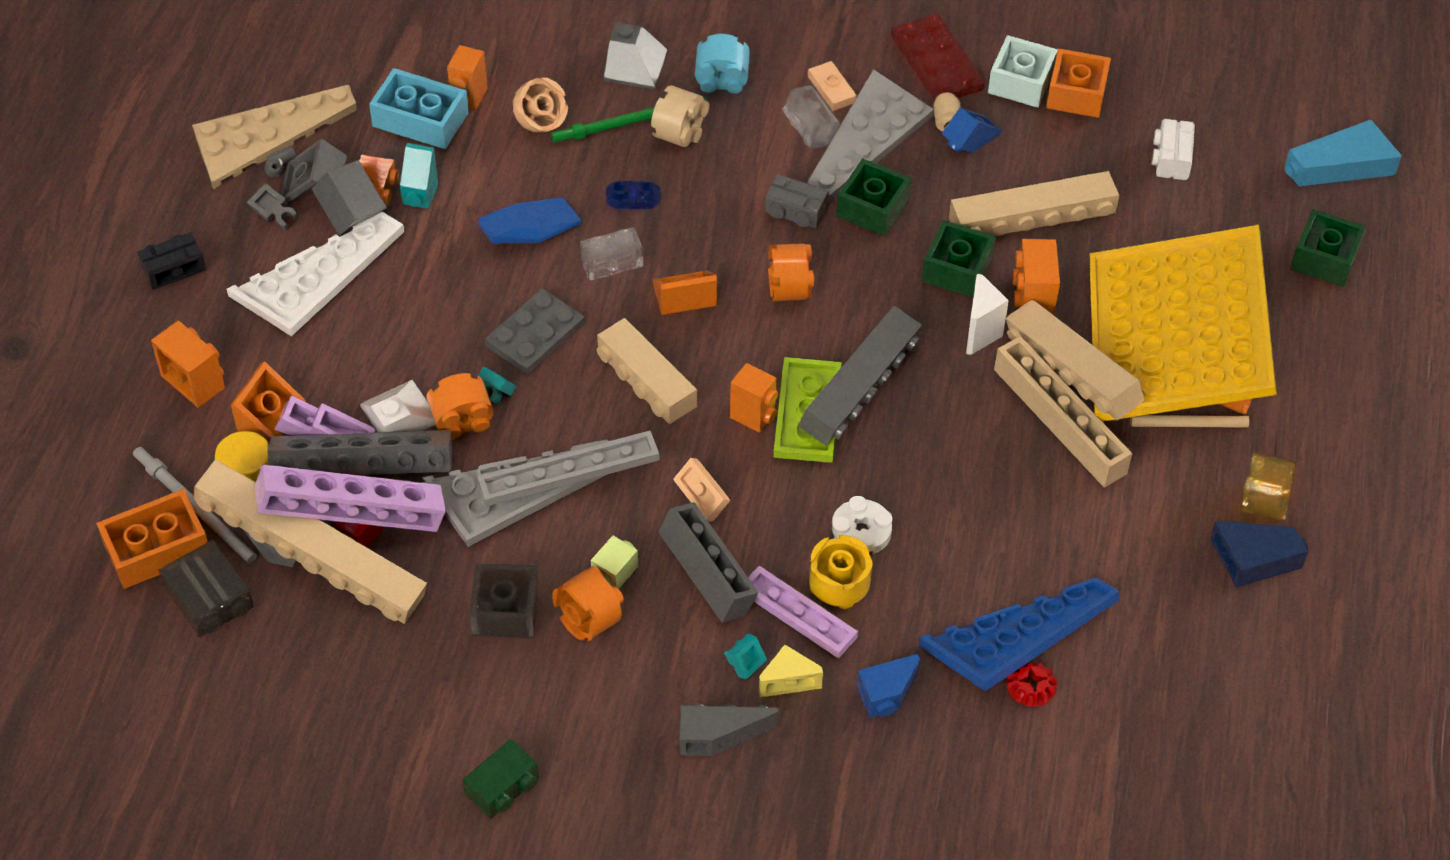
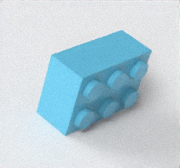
(419, 108)

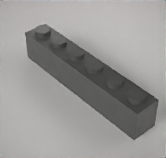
(860, 375)

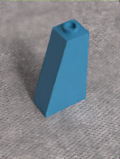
(1344, 156)

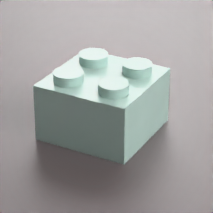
(1022, 71)

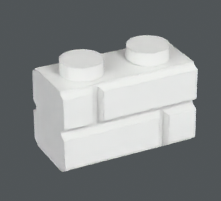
(1174, 149)

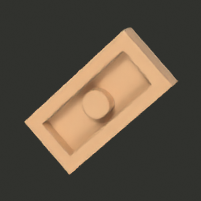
(832, 85)
(701, 489)

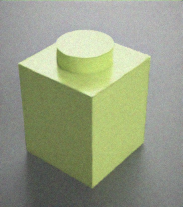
(616, 561)

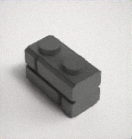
(796, 202)

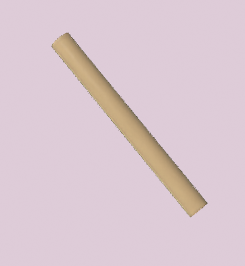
(1189, 421)

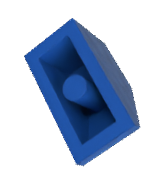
(969, 131)
(887, 685)

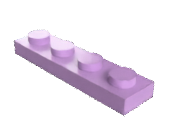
(802, 613)

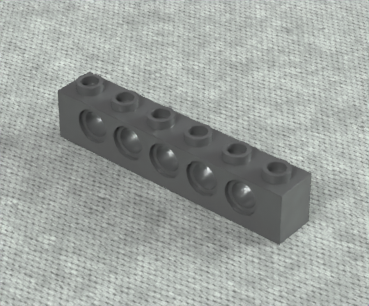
(365, 452)

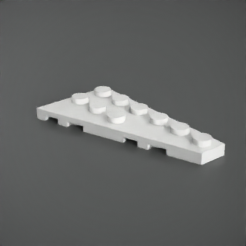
(316, 275)

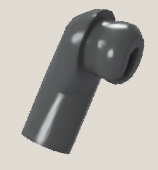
(275, 161)

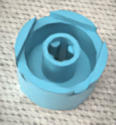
(722, 64)

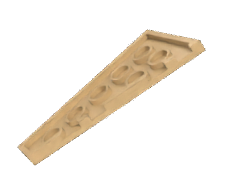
(252, 135)

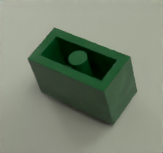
(501, 779)

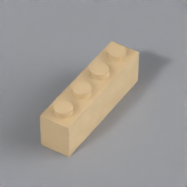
(646, 371)

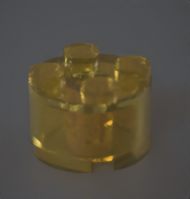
(1268, 486)

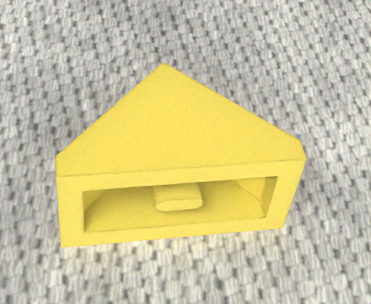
(789, 674)

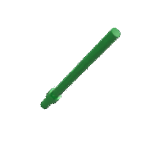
(579, 131)

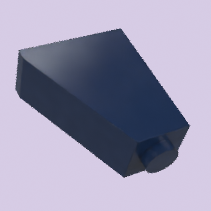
(1257, 550)

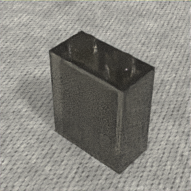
(206, 588)

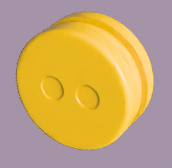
(243, 453)

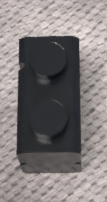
(171, 260)

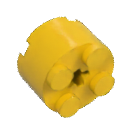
(840, 571)

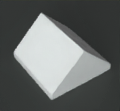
(987, 315)

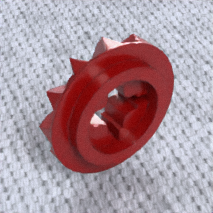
(1024, 693)

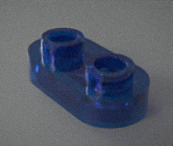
(633, 194)

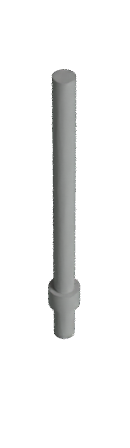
(158, 470)

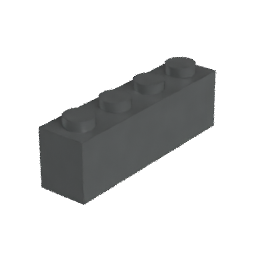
(708, 562)

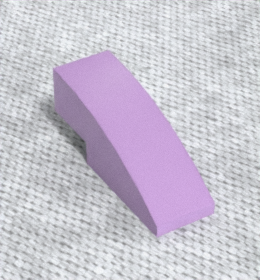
(305, 419)

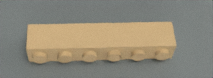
(1037, 205)
(1076, 360)
(1062, 411)

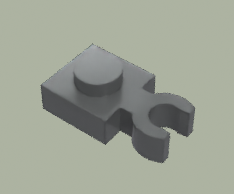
(271, 204)

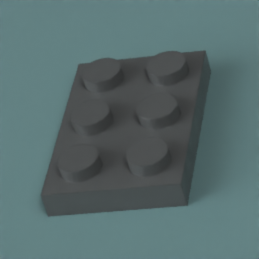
(534, 331)

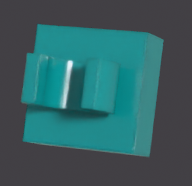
(496, 383)
(746, 656)

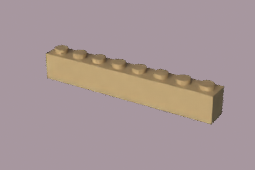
(312, 544)

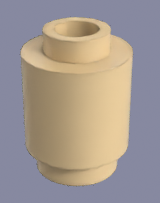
(944, 109)

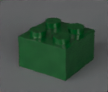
(873, 197)
(1327, 247)
(957, 258)

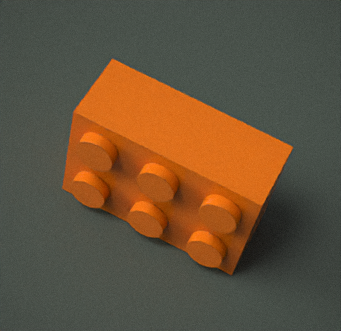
(151, 537)

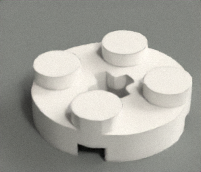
(868, 512)

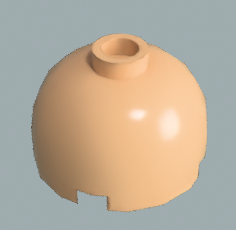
(540, 105)

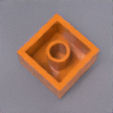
(1078, 83)
(1036, 273)
(188, 363)

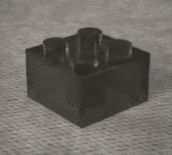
(504, 600)

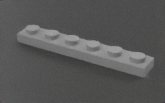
(568, 468)

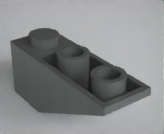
(716, 729)

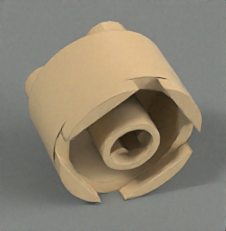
(679, 116)

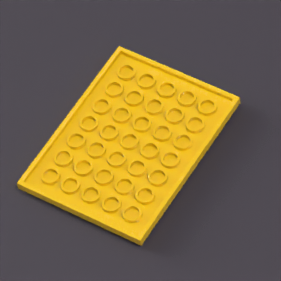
(1186, 319)

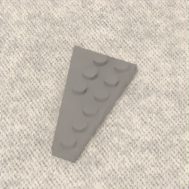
(872, 129)
(467, 507)

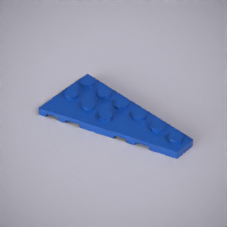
(1017, 634)

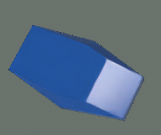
(529, 221)

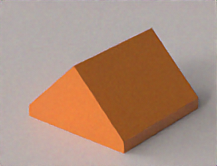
(686, 292)
(262, 402)

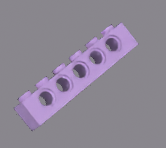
(349, 498)

